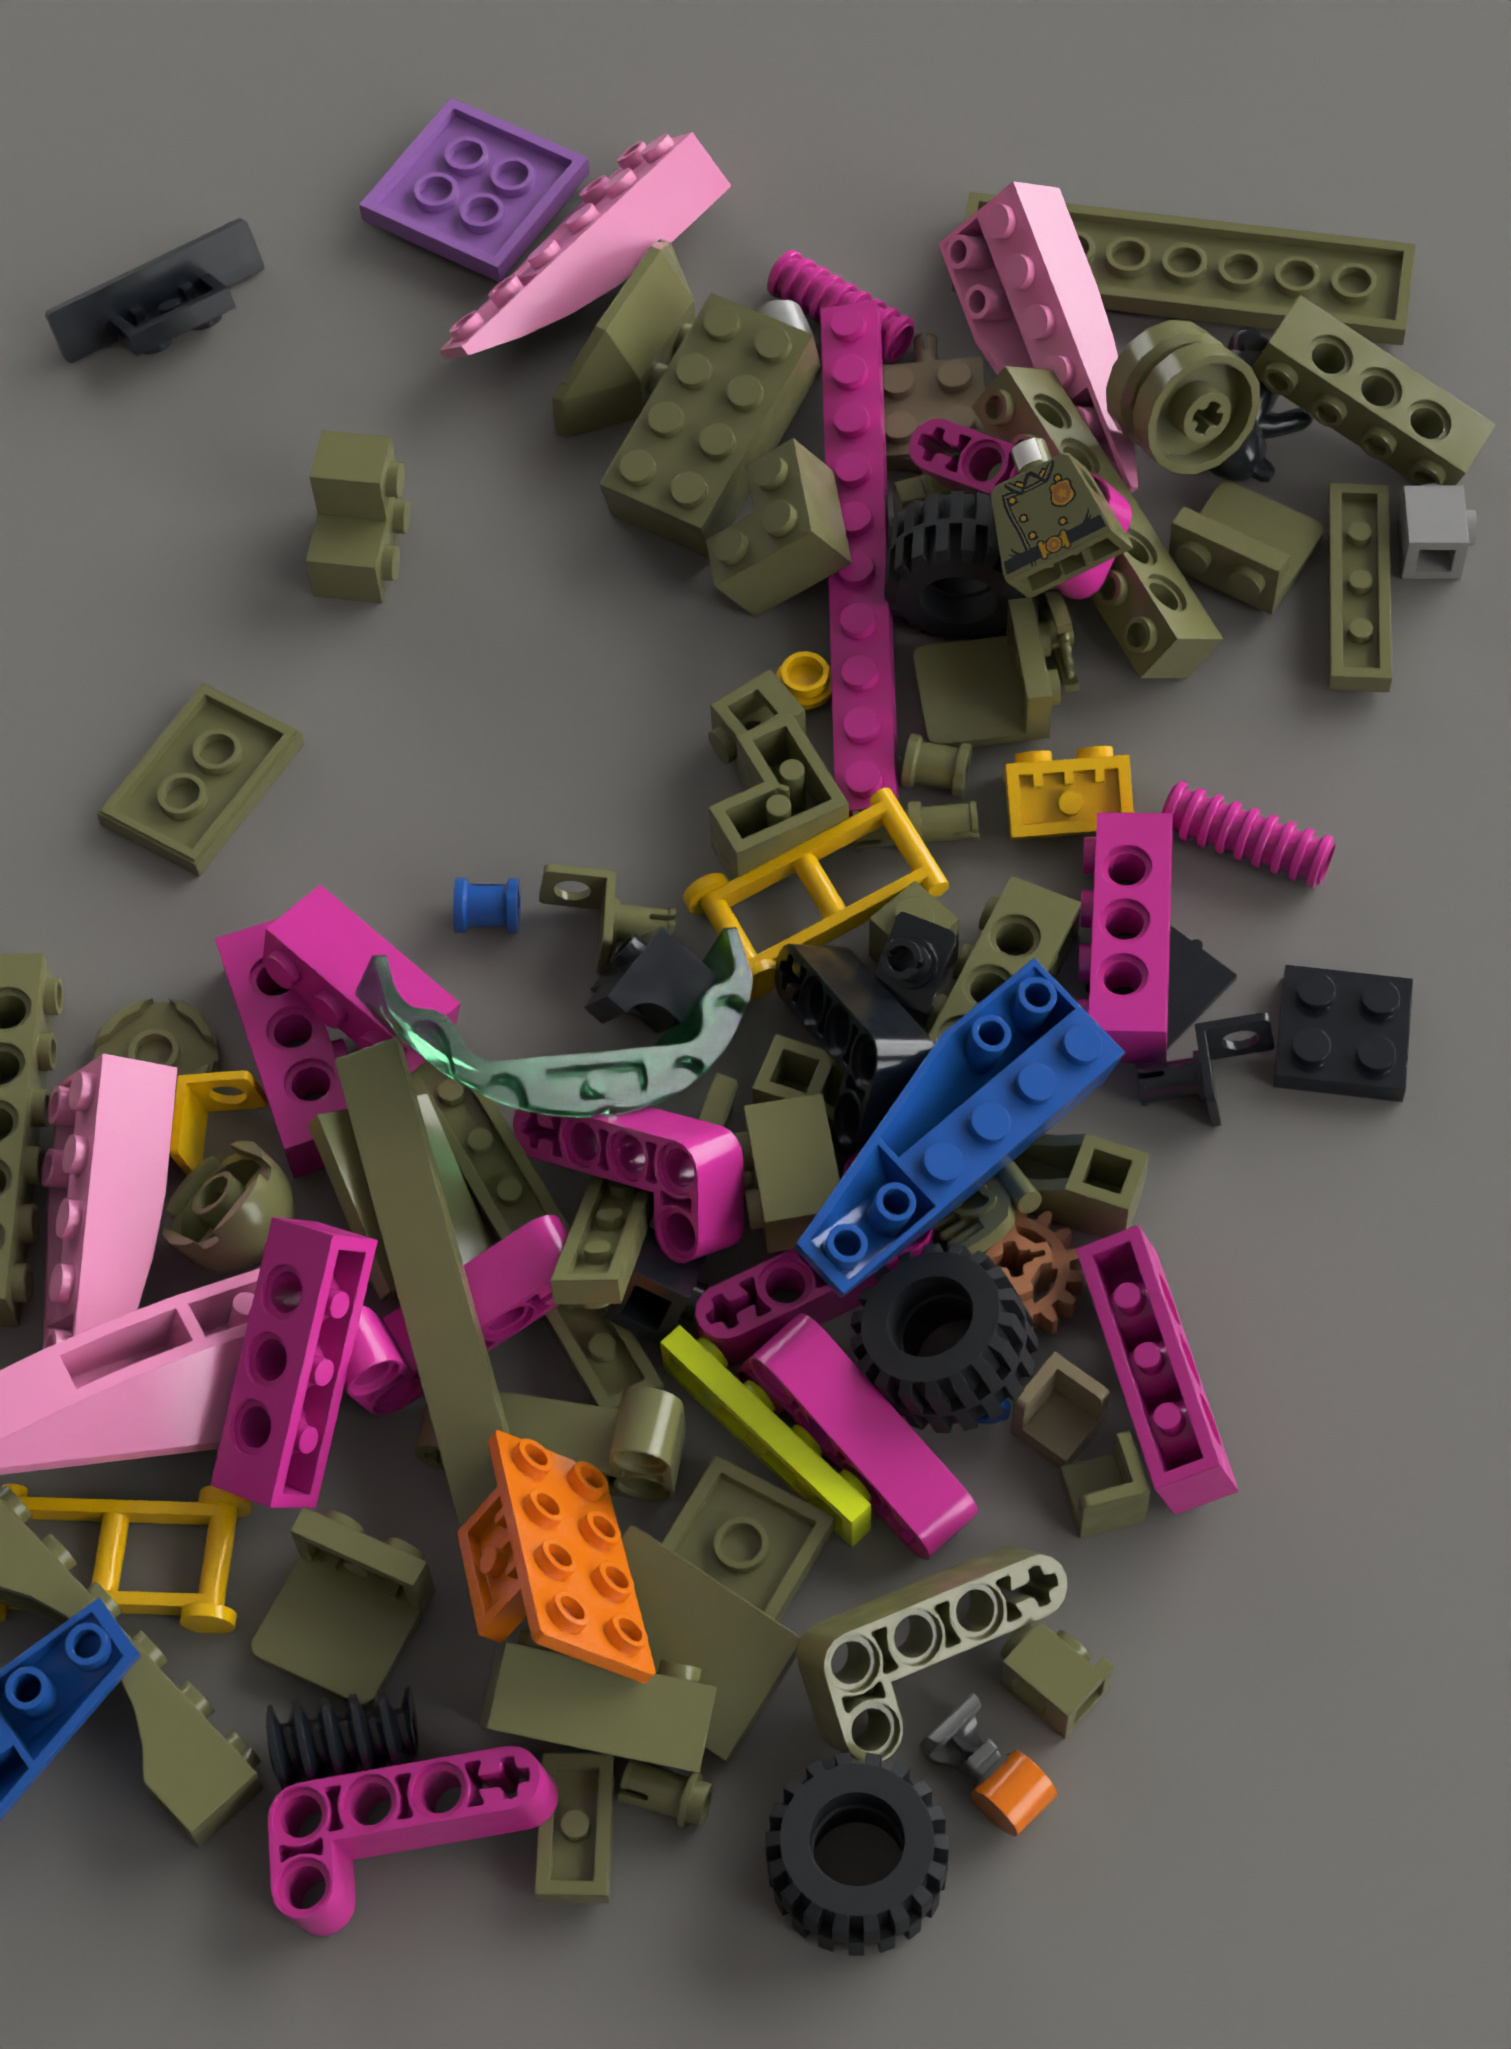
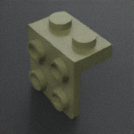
(1244, 545)
(989, 686)
(344, 1607)

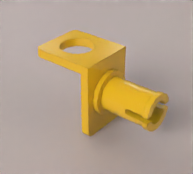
(194, 1101)

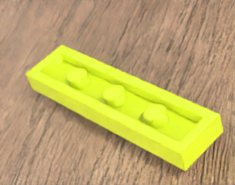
(750, 1418)

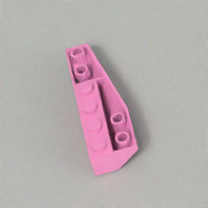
(599, 242)
(1039, 303)
(104, 1190)
(129, 1385)

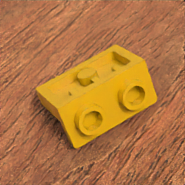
(1065, 794)

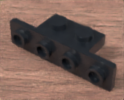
(159, 297)

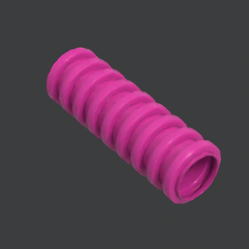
(815, 288)
(1249, 834)

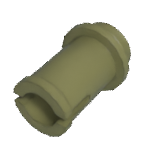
(666, 1793)

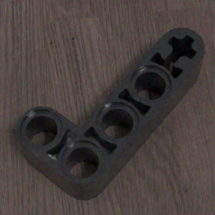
(858, 1028)

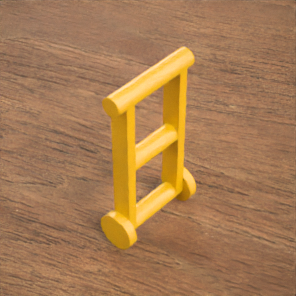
(716, 894)
(215, 1507)

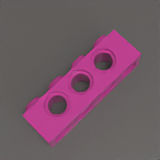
(1141, 851)
(284, 1071)
(293, 1363)
(1156, 1371)

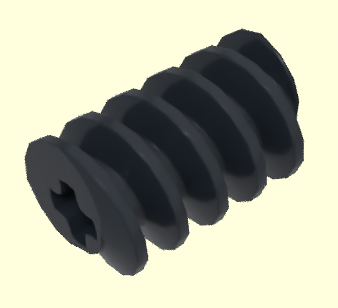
(341, 1740)

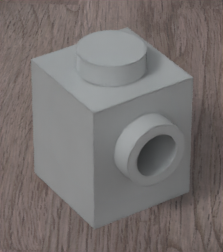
(1434, 531)

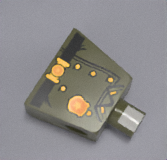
(1052, 520)

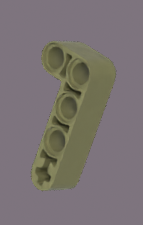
(631, 1445)
(932, 1637)

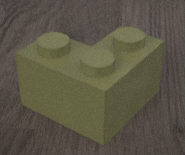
(357, 518)
(790, 536)
(784, 800)
(786, 1167)

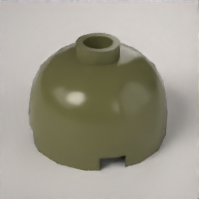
(227, 1209)

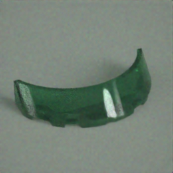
(578, 1082)

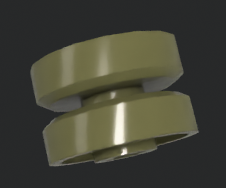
(1182, 397)

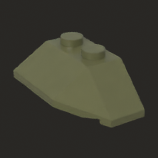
(627, 347)

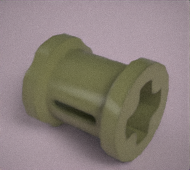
(936, 765)

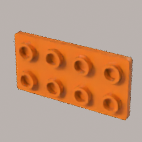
(553, 1556)

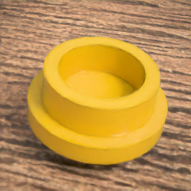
(807, 678)

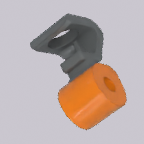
(1007, 1786)

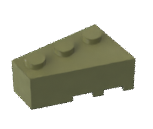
(594, 1709)

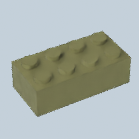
(706, 420)

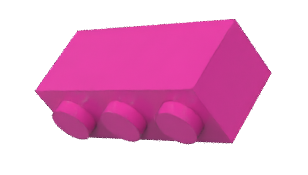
(322, 955)

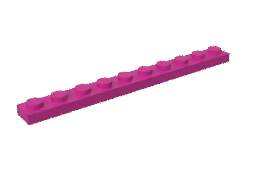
(858, 611)

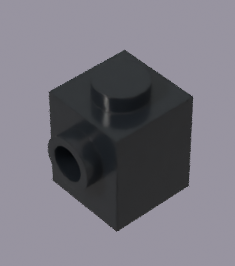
(658, 1293)

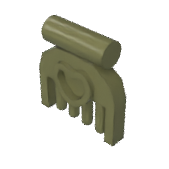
(1053, 609)
(990, 1210)

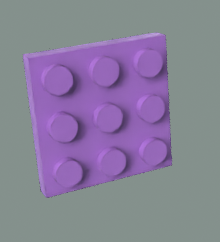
(474, 189)

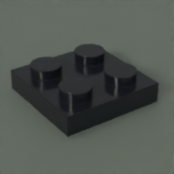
(1343, 1033)

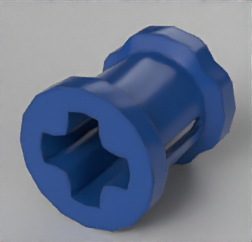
(487, 905)

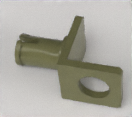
(615, 919)

